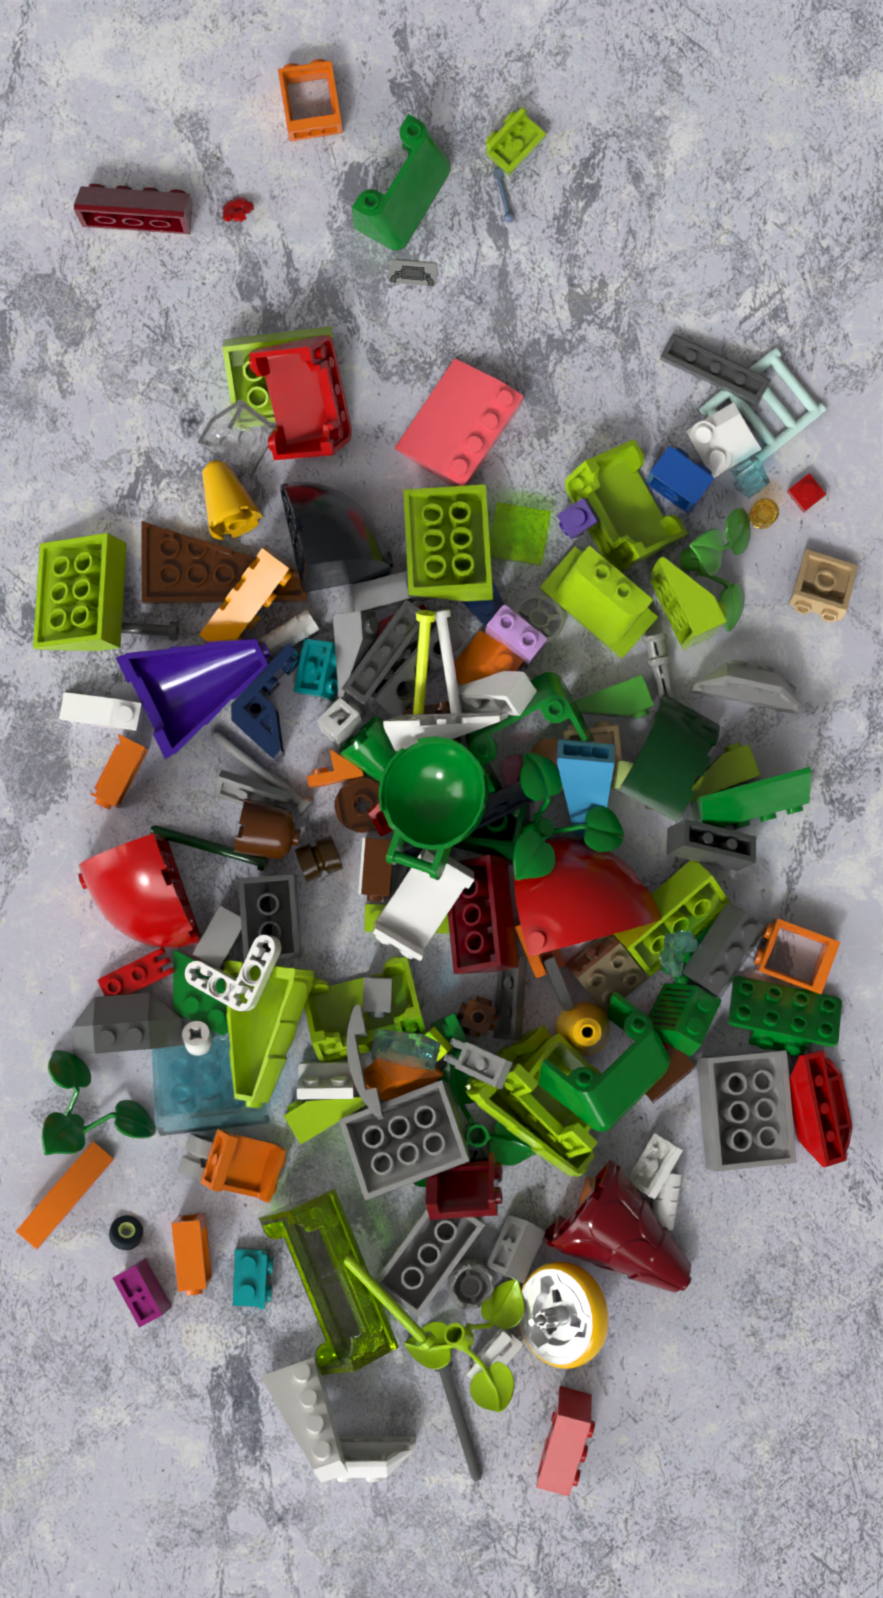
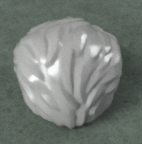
(470, 1284)

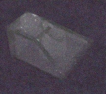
(238, 436)

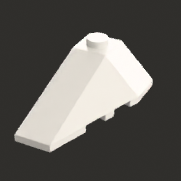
(407, 728)

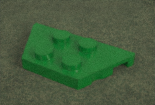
(194, 1003)

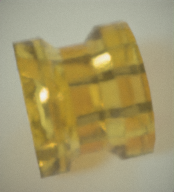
(765, 508)

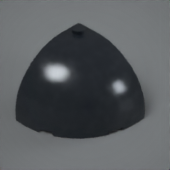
(332, 537)

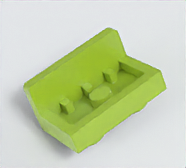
(514, 141)

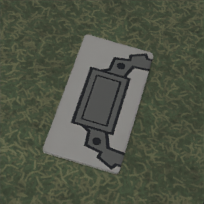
(412, 272)

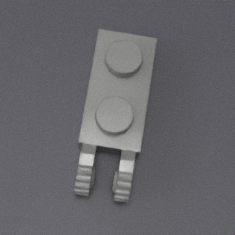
(480, 1063)

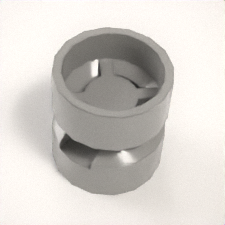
(196, 1159)

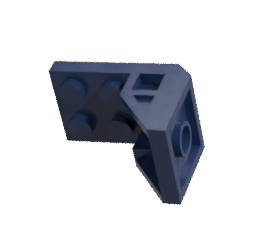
(265, 726)

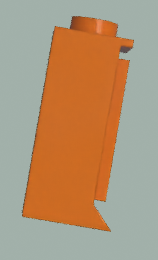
(119, 773)

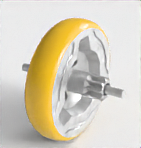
(581, 1301)

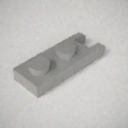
(238, 788)

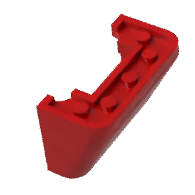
(304, 397)

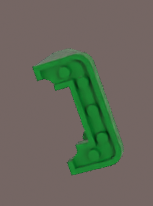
(397, 214)

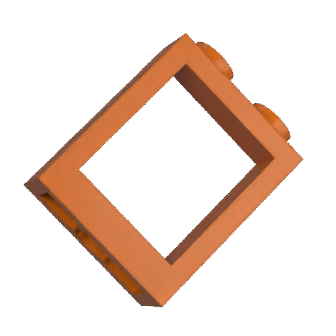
(313, 126)
(821, 967)
(191, 1253)

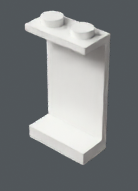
(420, 906)

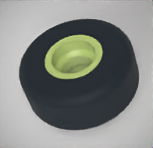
(126, 1242)

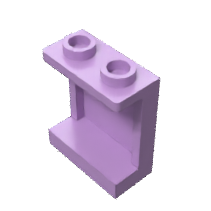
(516, 635)

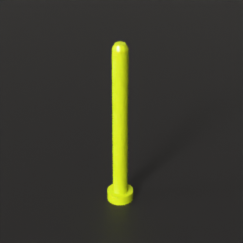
(425, 618)

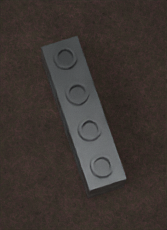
(403, 670)

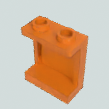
(243, 1165)

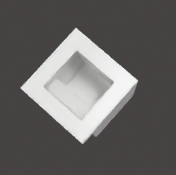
(330, 721)

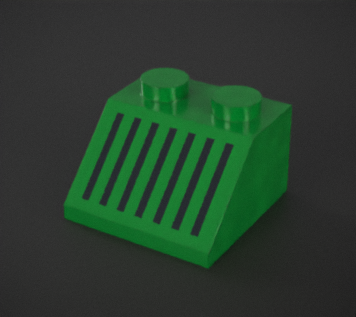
(683, 1016)

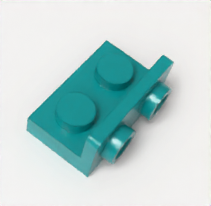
(317, 670)
(251, 1277)

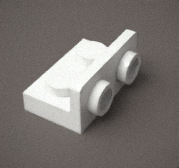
(324, 1080)
(654, 1165)
(500, 1348)

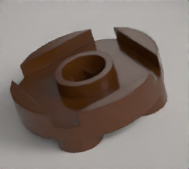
(348, 796)

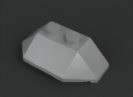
(749, 686)

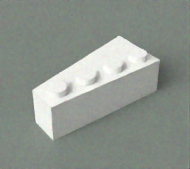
(306, 1408)

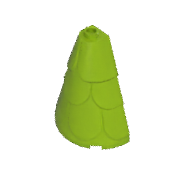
(265, 1033)
(495, 1106)

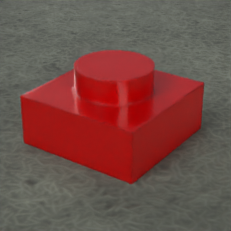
(806, 493)

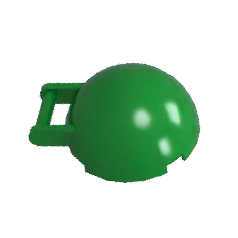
(432, 800)

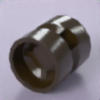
(318, 859)

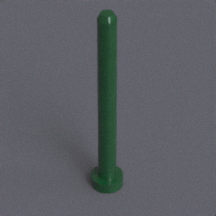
(209, 846)

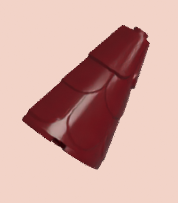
(621, 1234)

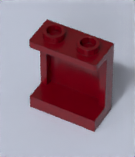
(465, 1190)

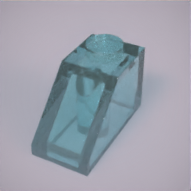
(405, 1049)

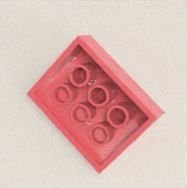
(460, 423)

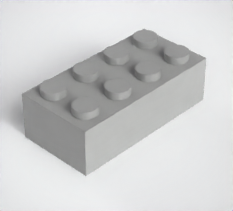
(426, 1259)

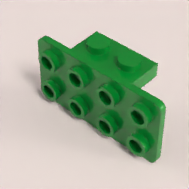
(784, 1015)

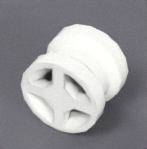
(197, 1045)

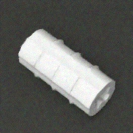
(290, 632)
(666, 1202)

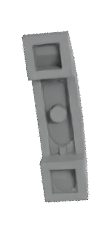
(356, 1030)

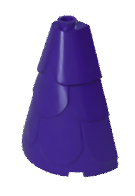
(191, 684)

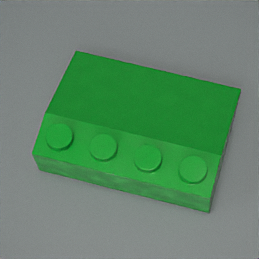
(755, 800)

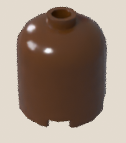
(267, 830)

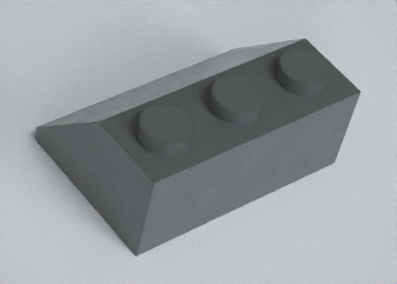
(272, 909)
(724, 950)

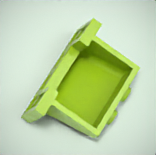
(600, 599)
(542, 1111)

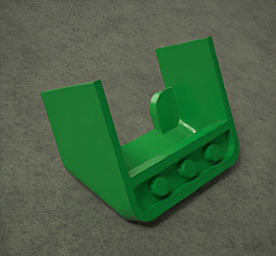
(556, 706)
(609, 1096)

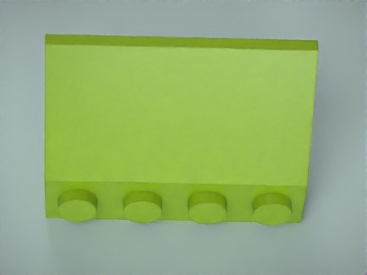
(242, 381)
(448, 543)
(80, 594)
(687, 605)

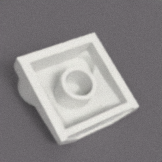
(723, 440)

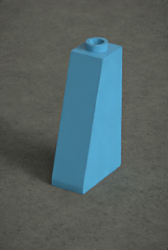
(585, 776)

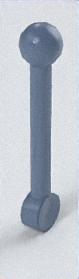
(498, 175)

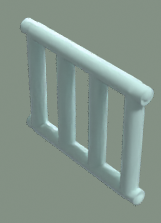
(792, 425)

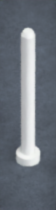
(448, 661)

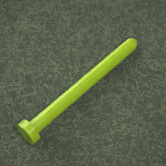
(425, 1339)

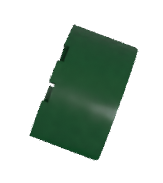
(671, 759)

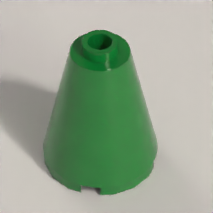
(369, 748)

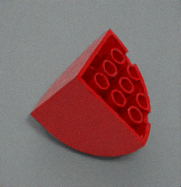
(142, 892)
(581, 898)

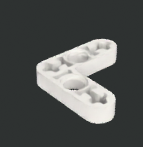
(237, 986)

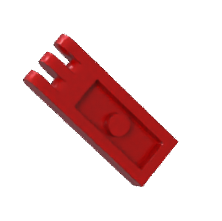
(135, 975)

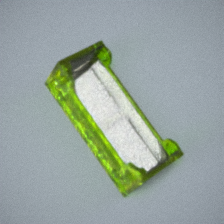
(345, 1309)

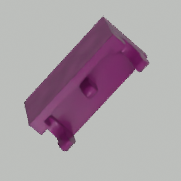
(142, 1292)

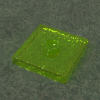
(519, 533)

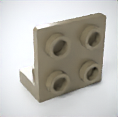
(606, 968)

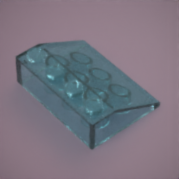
(198, 1092)

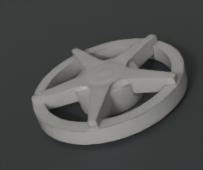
(540, 617)

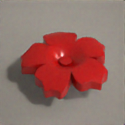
(237, 209)

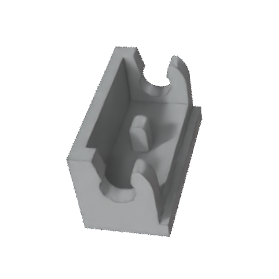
(219, 937)
(516, 1248)

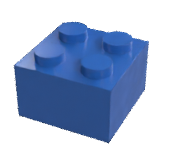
(679, 479)

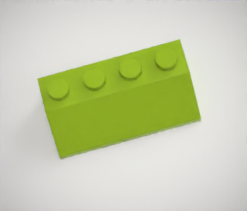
(685, 903)

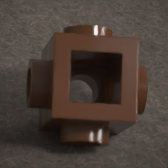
(478, 1005)

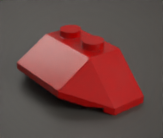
(820, 1108)

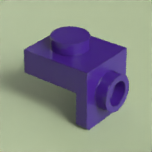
(578, 518)

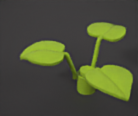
(494, 1385)

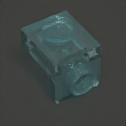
(750, 477)
(674, 948)

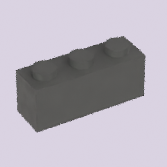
(711, 845)

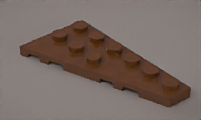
(195, 570)

